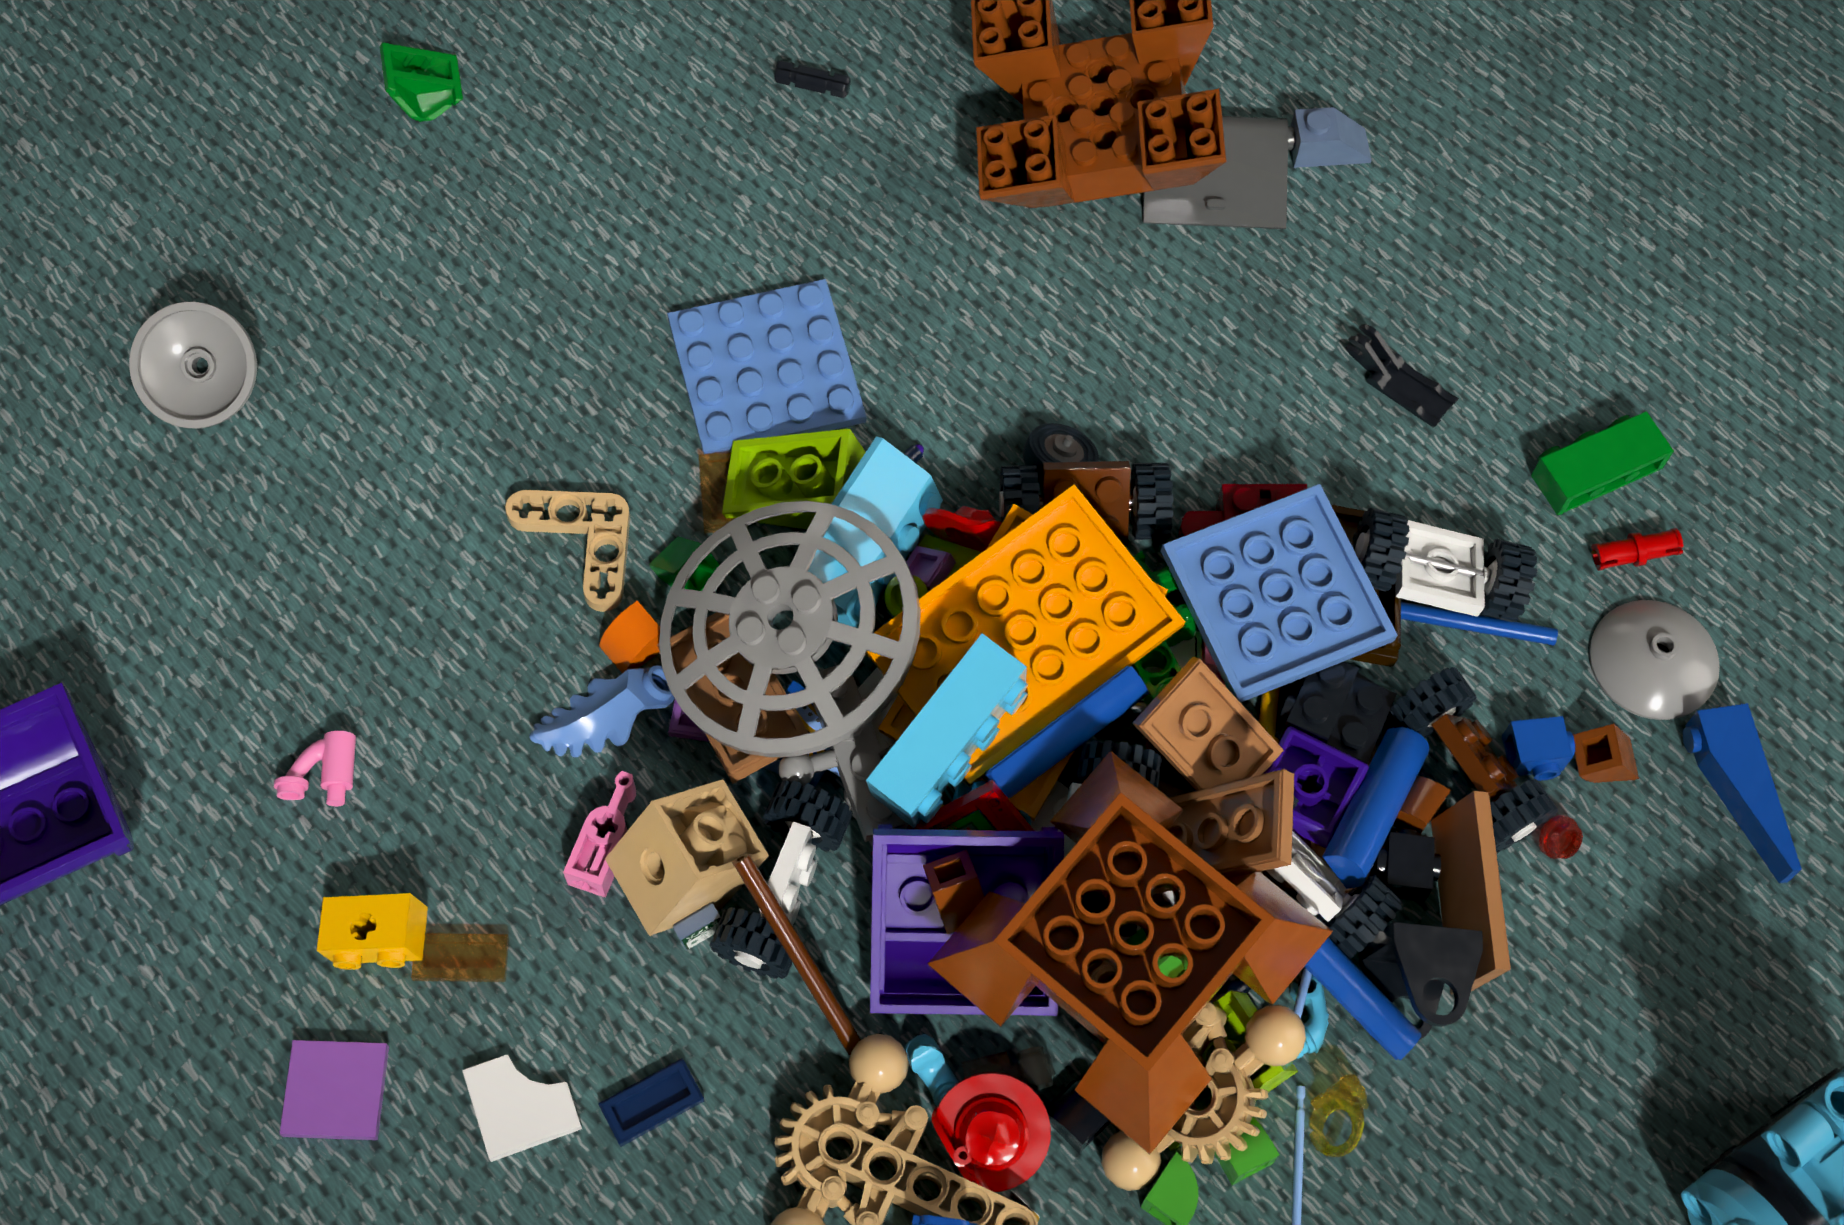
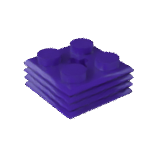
(1335, 780)

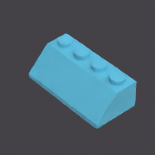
(894, 497)

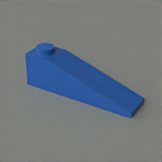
(1737, 769)

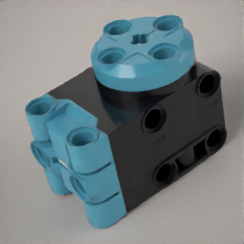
(1783, 1170)

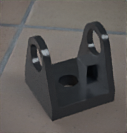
(1416, 964)

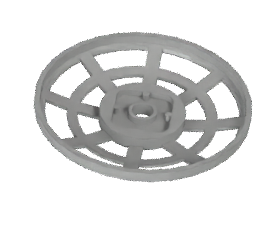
(801, 642)

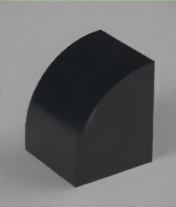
(1075, 1118)

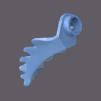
(605, 713)

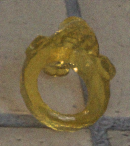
(1343, 1095)

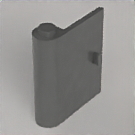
(1242, 191)

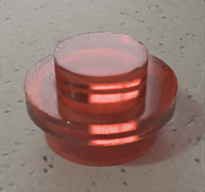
(1560, 837)

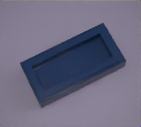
(651, 1102)

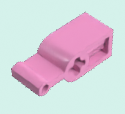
(587, 862)

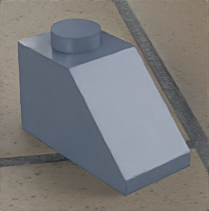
(1327, 139)

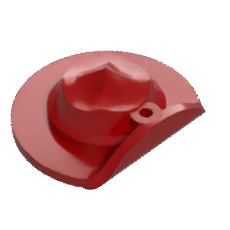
(964, 527)
(993, 1129)

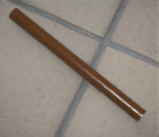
(796, 951)

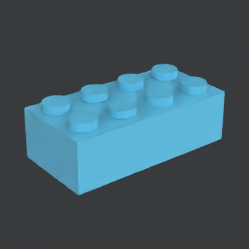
(948, 731)

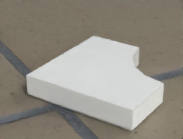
(517, 1111)

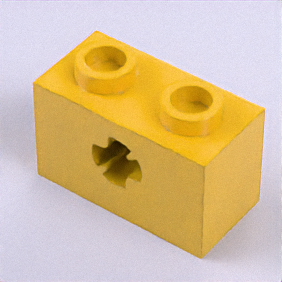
(372, 930)

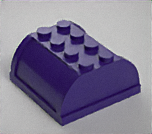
(53, 796)
(908, 923)

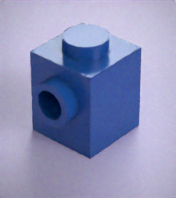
(1539, 747)

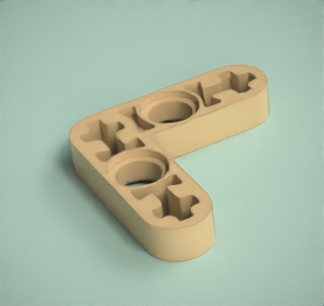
(598, 530)

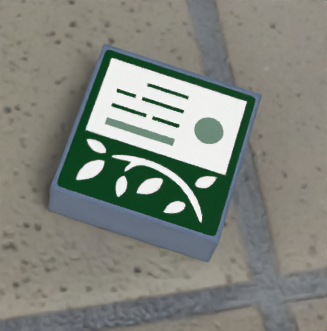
(697, 926)

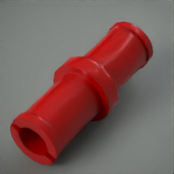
(1637, 549)

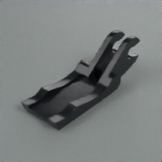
(1398, 379)

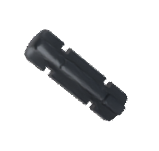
(812, 78)

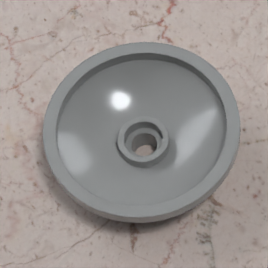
(166, 365)
(1642, 676)

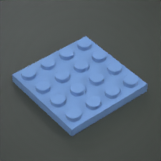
(766, 366)
(1278, 593)

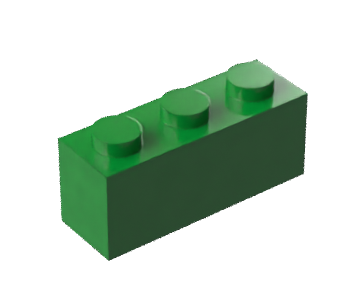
(1601, 462)

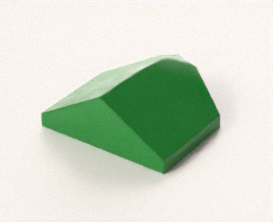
(420, 80)

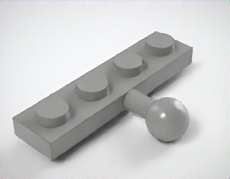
(854, 760)

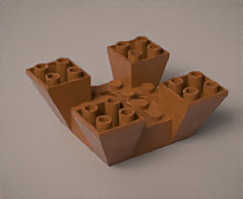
(1095, 111)
(1216, 929)

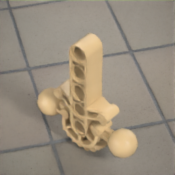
(1272, 1038)
(877, 1067)

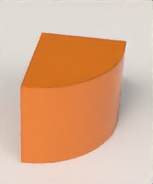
(631, 638)

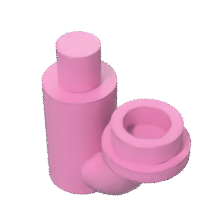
(337, 773)

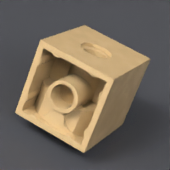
(683, 855)

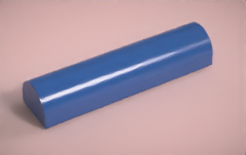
(1068, 732)
(1376, 805)
(1363, 1000)

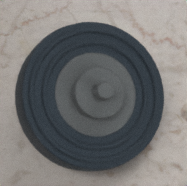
(1057, 444)

